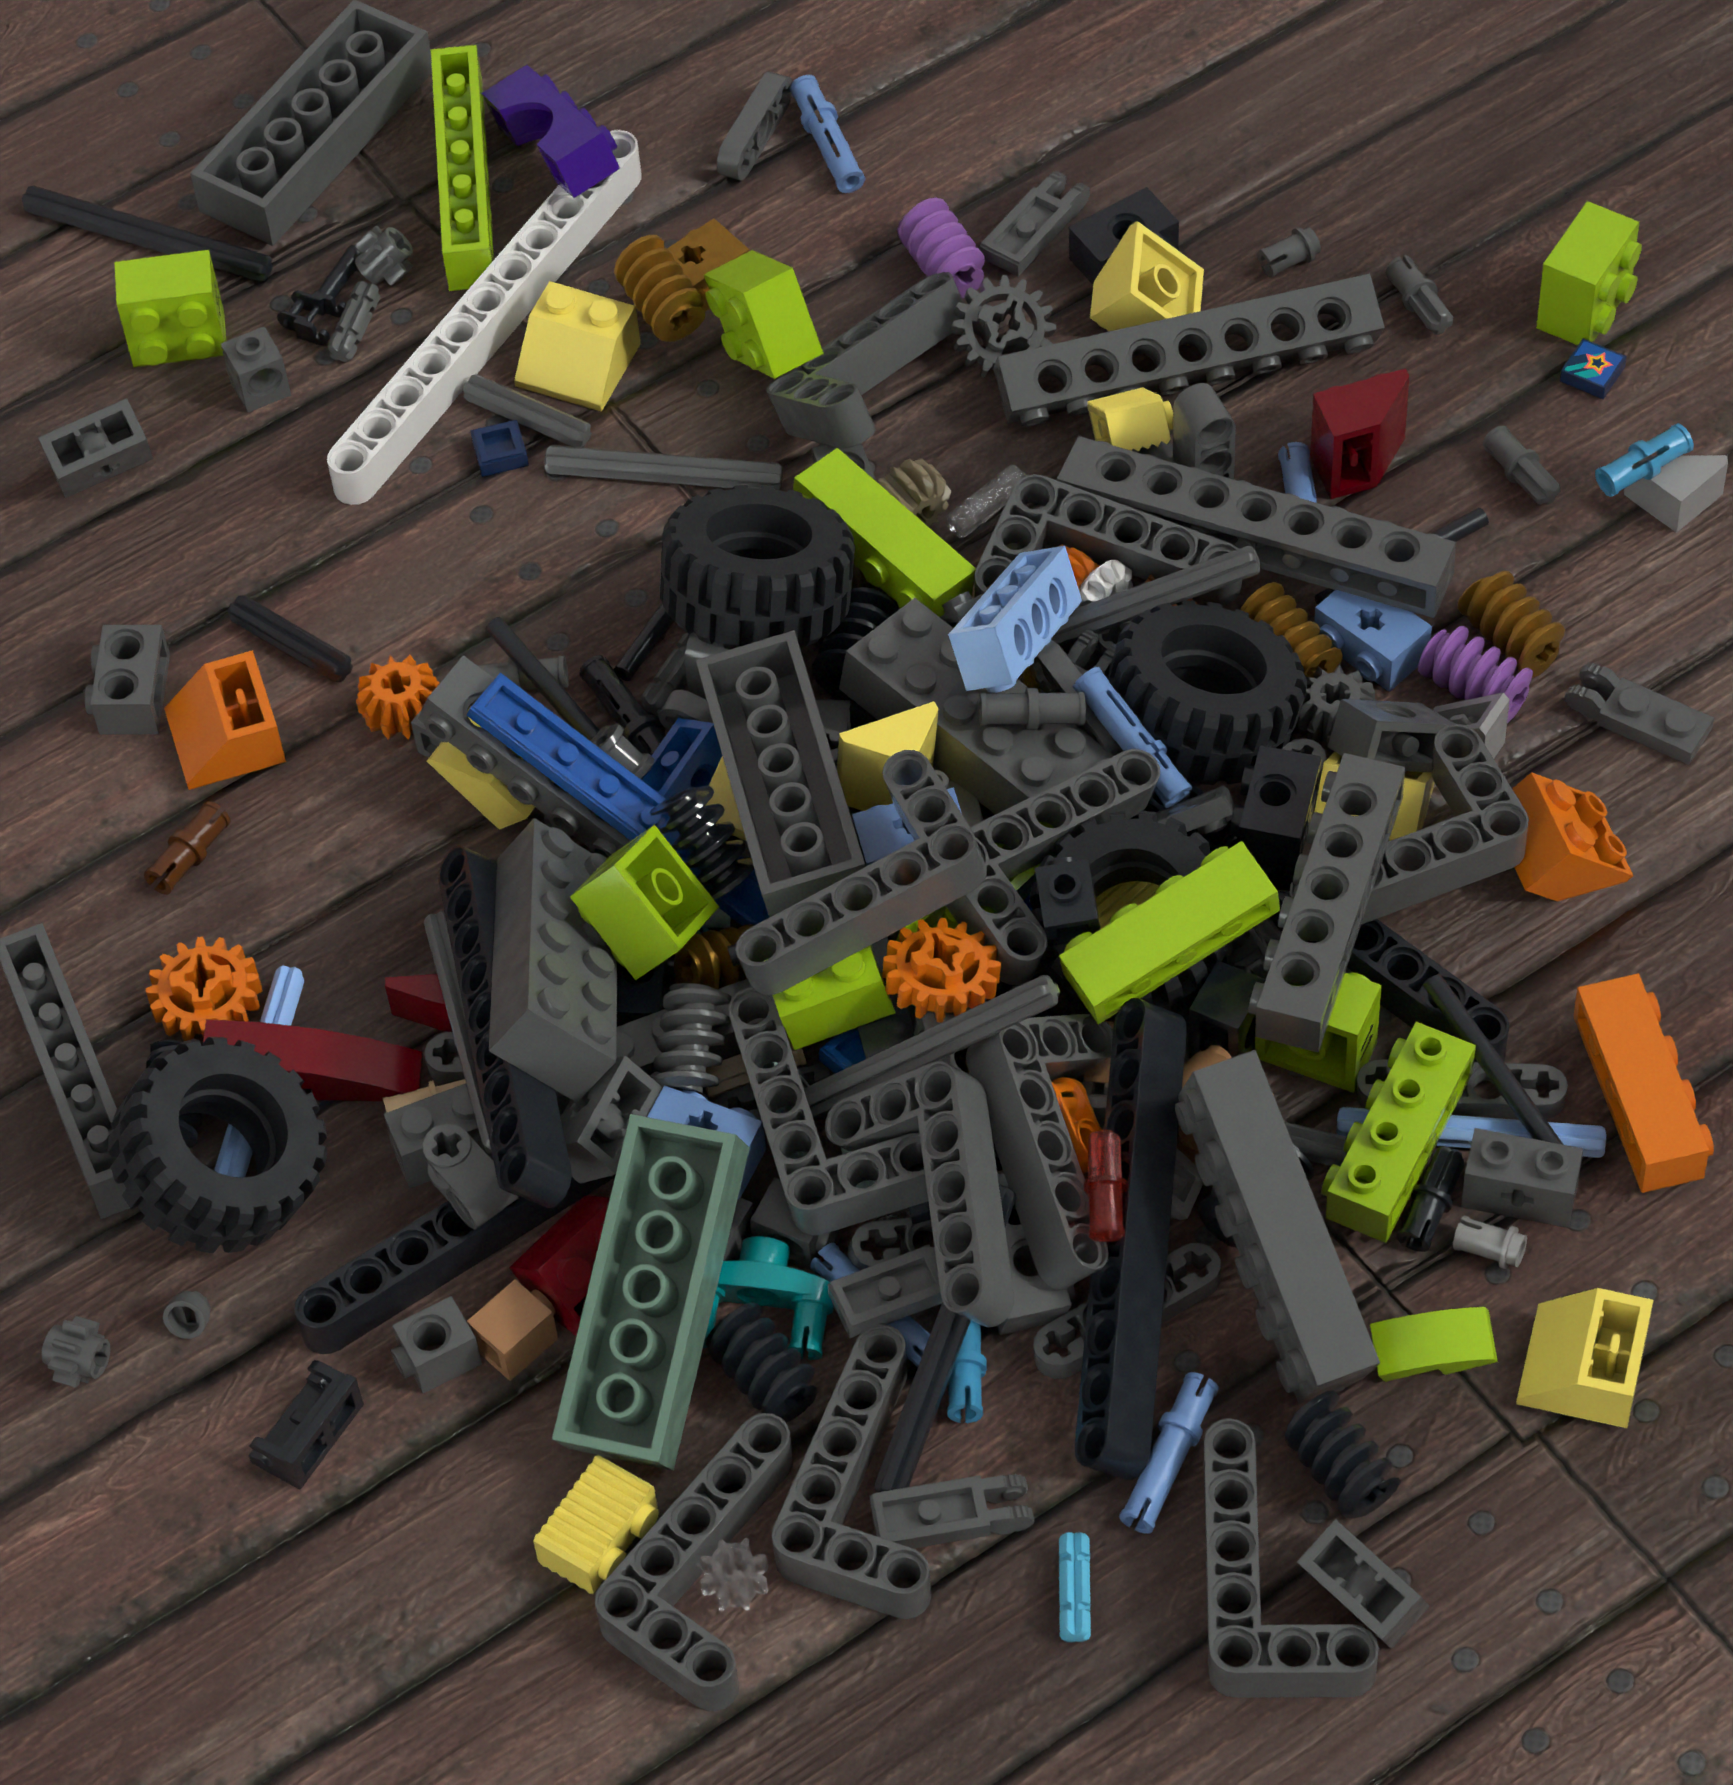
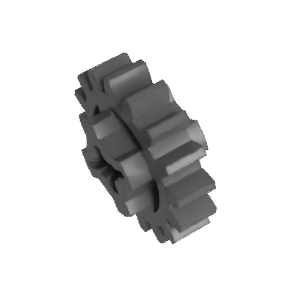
(984, 320)

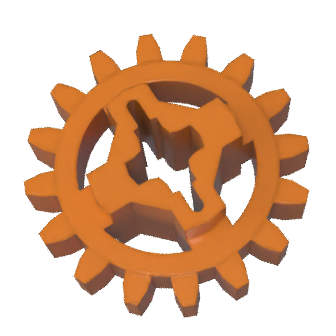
(941, 969)
(180, 994)

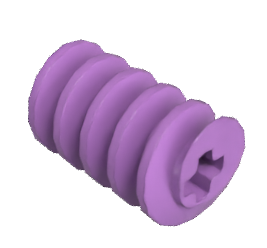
(941, 244)
(1469, 672)

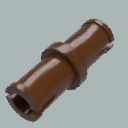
(187, 847)

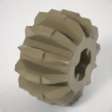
(918, 489)

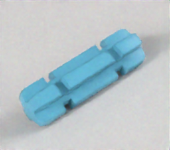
(1074, 1587)

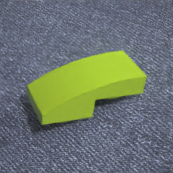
(1433, 1341)

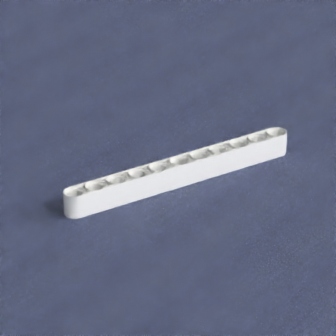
(475, 329)

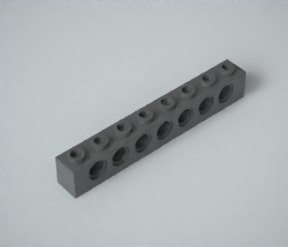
(1348, 300)
(1287, 532)

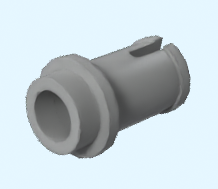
(1490, 1242)

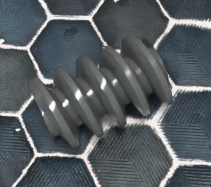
(689, 1036)

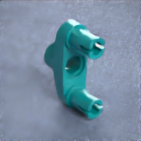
(766, 1279)

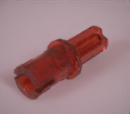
(1105, 1186)

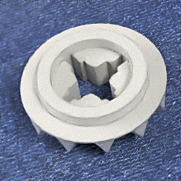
(1105, 581)

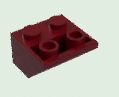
(1358, 431)
(564, 1260)

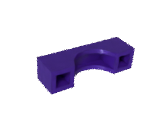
(571, 143)

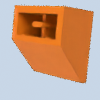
(224, 722)
(1567, 841)

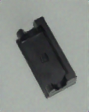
(309, 1425)

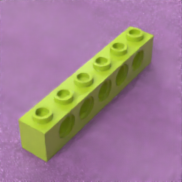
(462, 165)

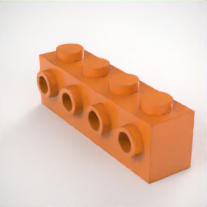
(1642, 1082)

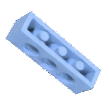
(1015, 619)

